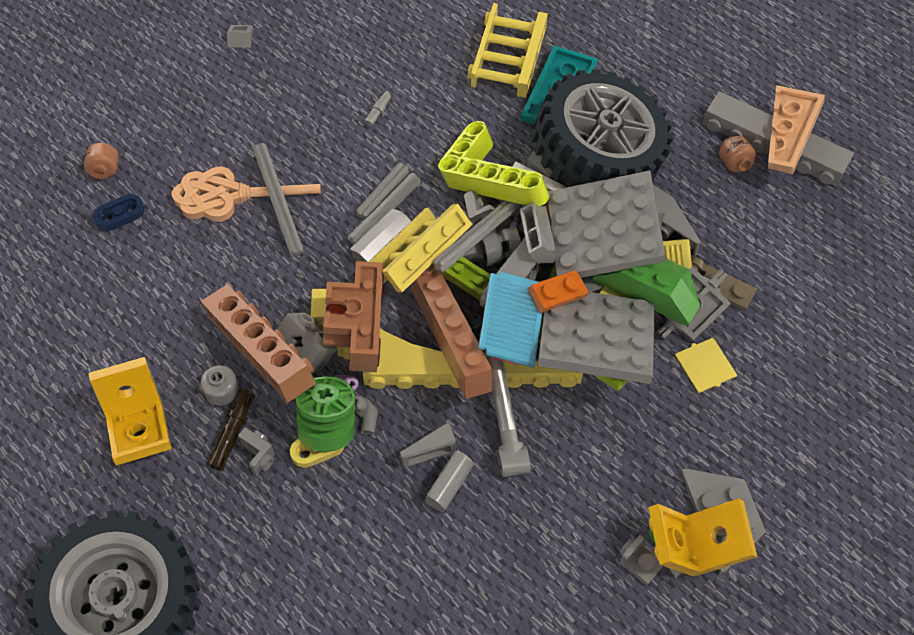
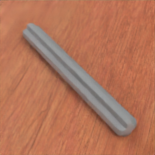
(278, 200)
(474, 235)

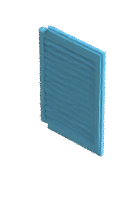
(510, 320)

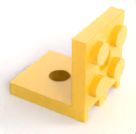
(131, 410)
(690, 540)

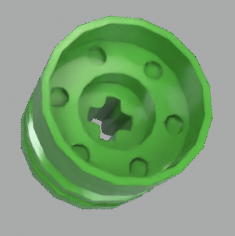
(326, 415)

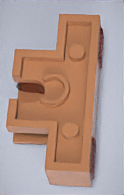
(354, 316)

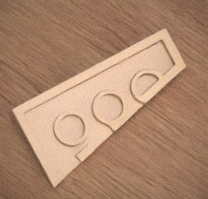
(791, 126)

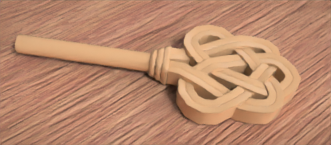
(216, 187)

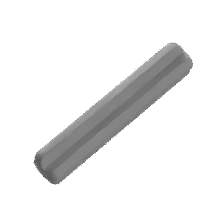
(387, 185)

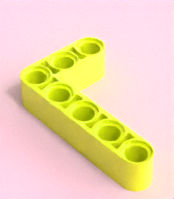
(466, 171)

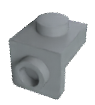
(258, 445)

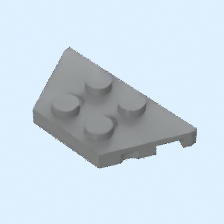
(712, 490)

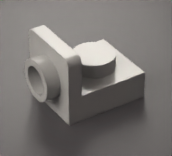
(477, 206)
(640, 560)

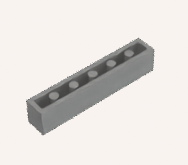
(737, 118)

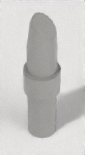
(377, 109)

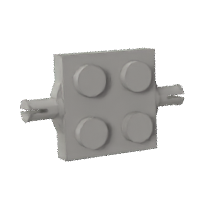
(711, 306)

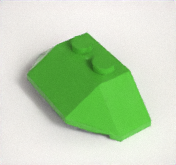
(662, 284)

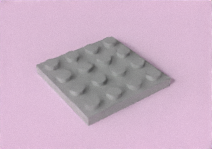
(606, 225)
(600, 337)

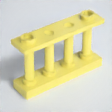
(525, 63)
(419, 245)

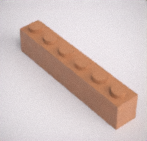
(452, 333)

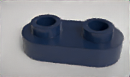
(118, 212)

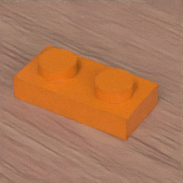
(558, 291)

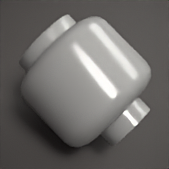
(219, 385)

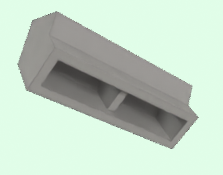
(538, 233)
(379, 235)

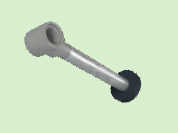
(512, 453)

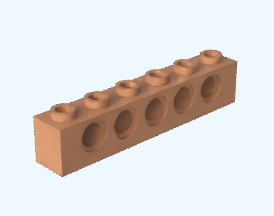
(259, 343)

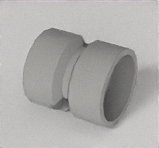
(492, 246)

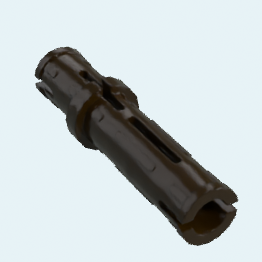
(235, 419)

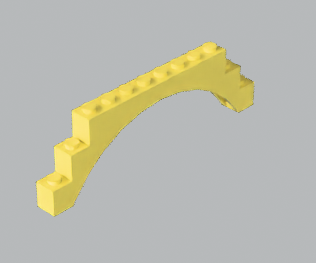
(411, 364)

